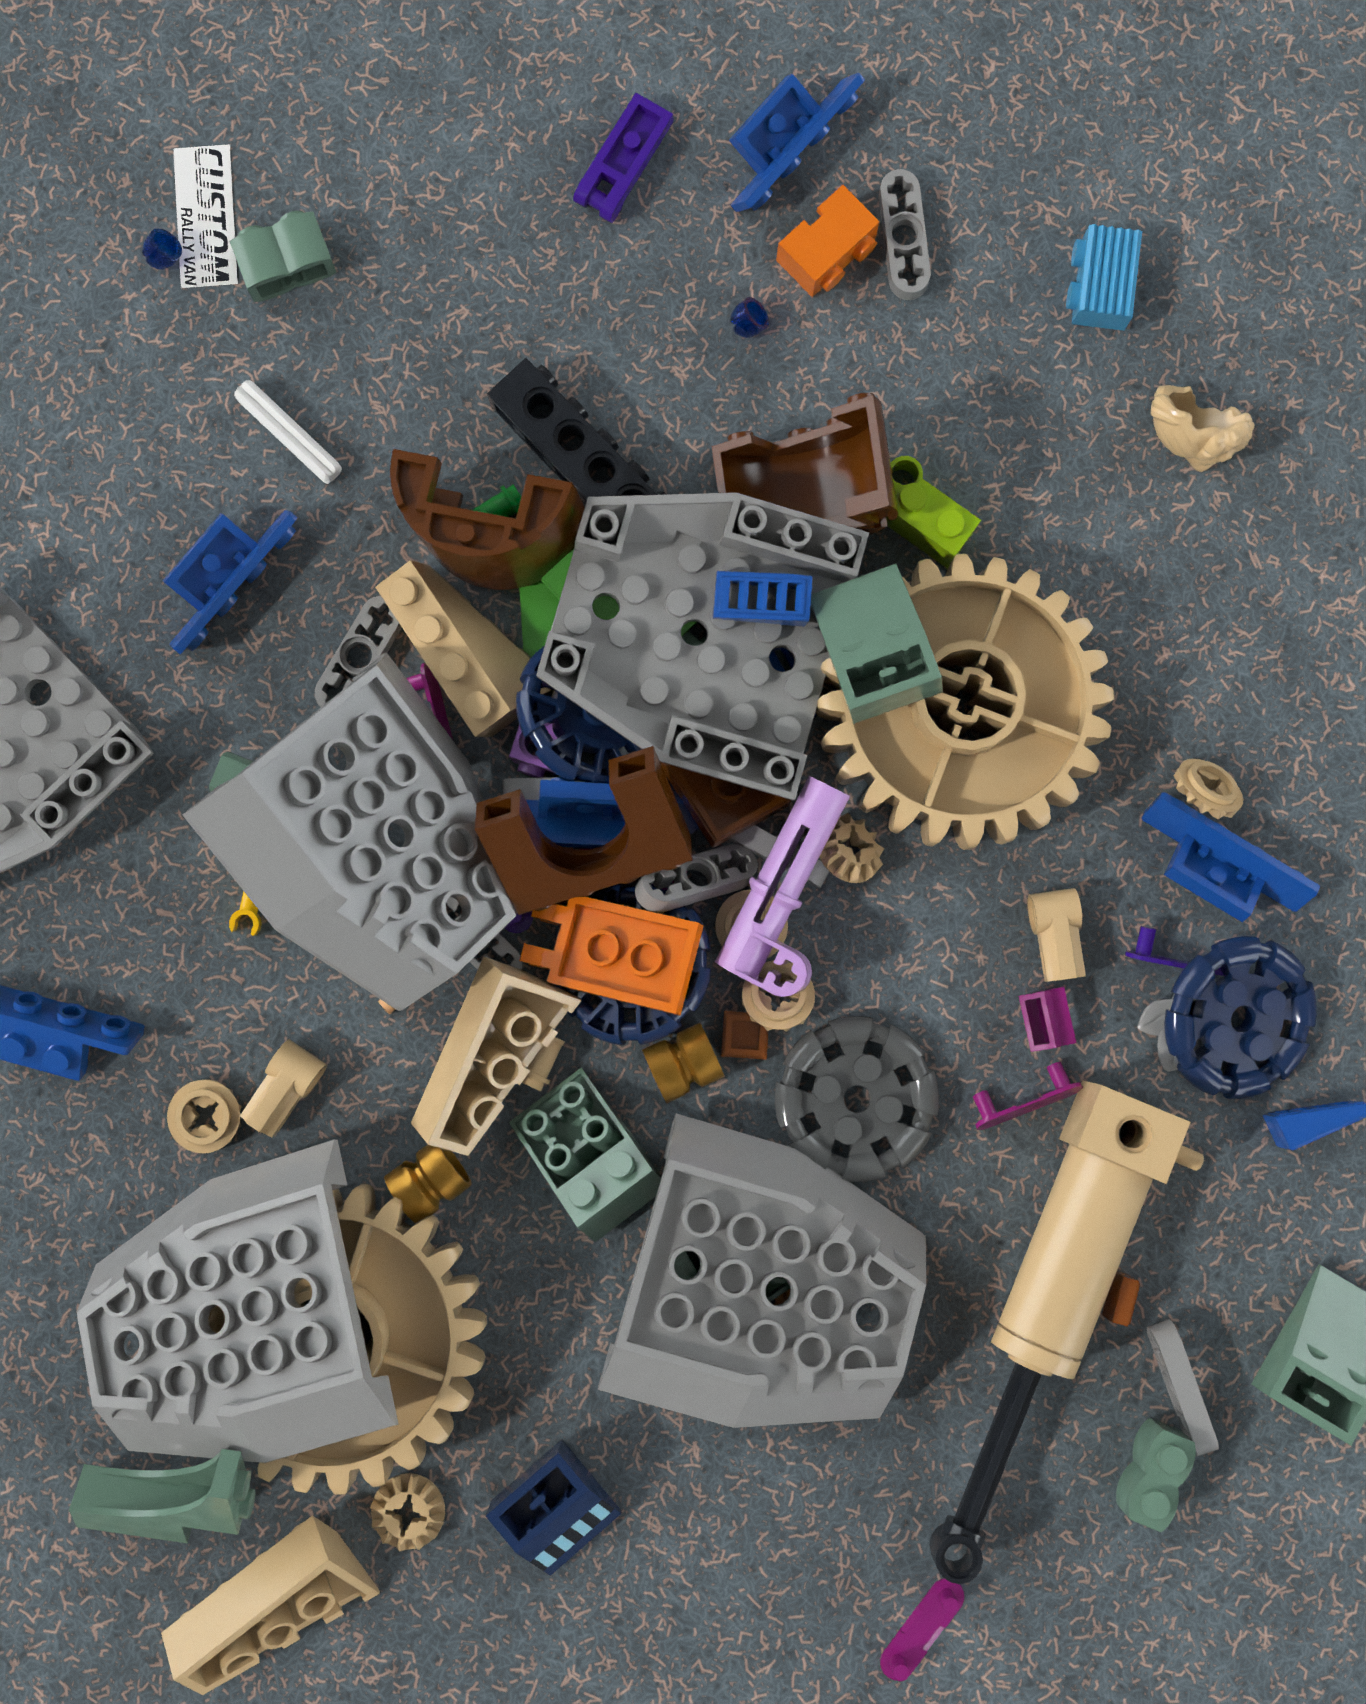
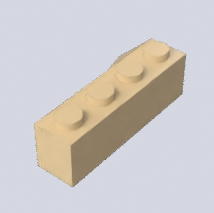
(459, 645)
(488, 1052)
(266, 1606)

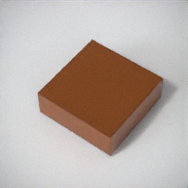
(743, 1037)
(1121, 1299)

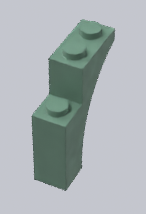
(165, 1501)

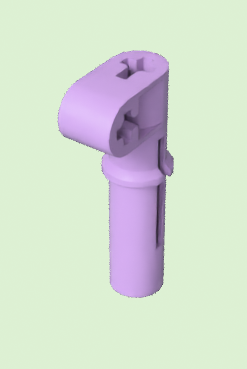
(752, 939)

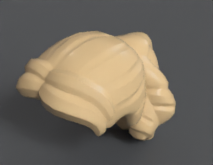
(1197, 432)

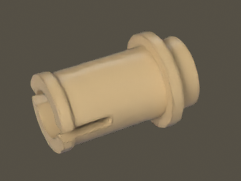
(542, 1065)

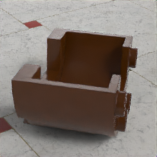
(823, 472)
(484, 546)

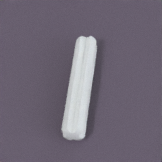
(288, 431)

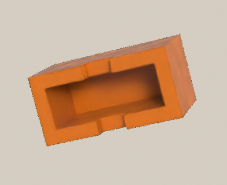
(821, 251)

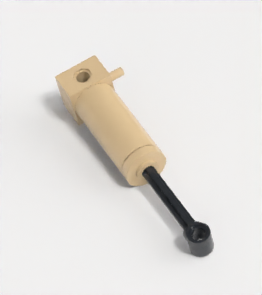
(1066, 1278)

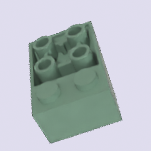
(876, 643)
(587, 1155)
(1321, 1357)

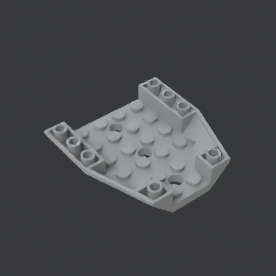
(711, 703)
(55, 755)
(318, 847)
(715, 1339)
(276, 1370)

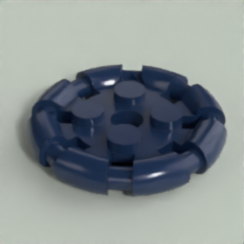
(572, 725)
(607, 1019)
(1259, 1033)

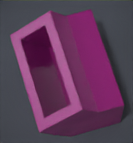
(1047, 1019)

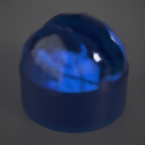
(156, 244)
(749, 318)

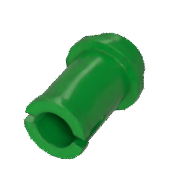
(502, 504)

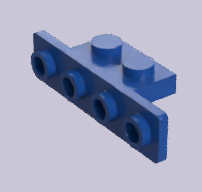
(781, 131)
(216, 569)
(577, 813)
(1223, 865)
(58, 1034)

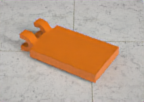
(619, 952)

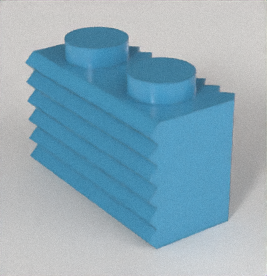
(1105, 277)

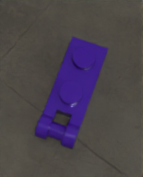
(624, 156)

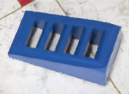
(782, 582)
(1306, 1124)

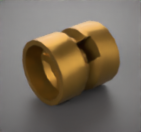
(683, 1062)
(425, 1182)

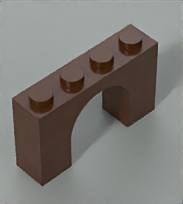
(544, 873)

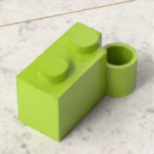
(929, 516)

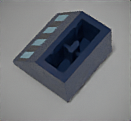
(552, 1509)

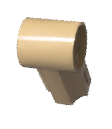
(1056, 922)
(290, 1077)

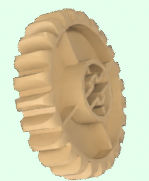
(1034, 715)
(415, 1340)

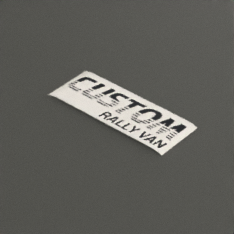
(205, 215)

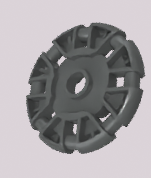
(884, 1104)

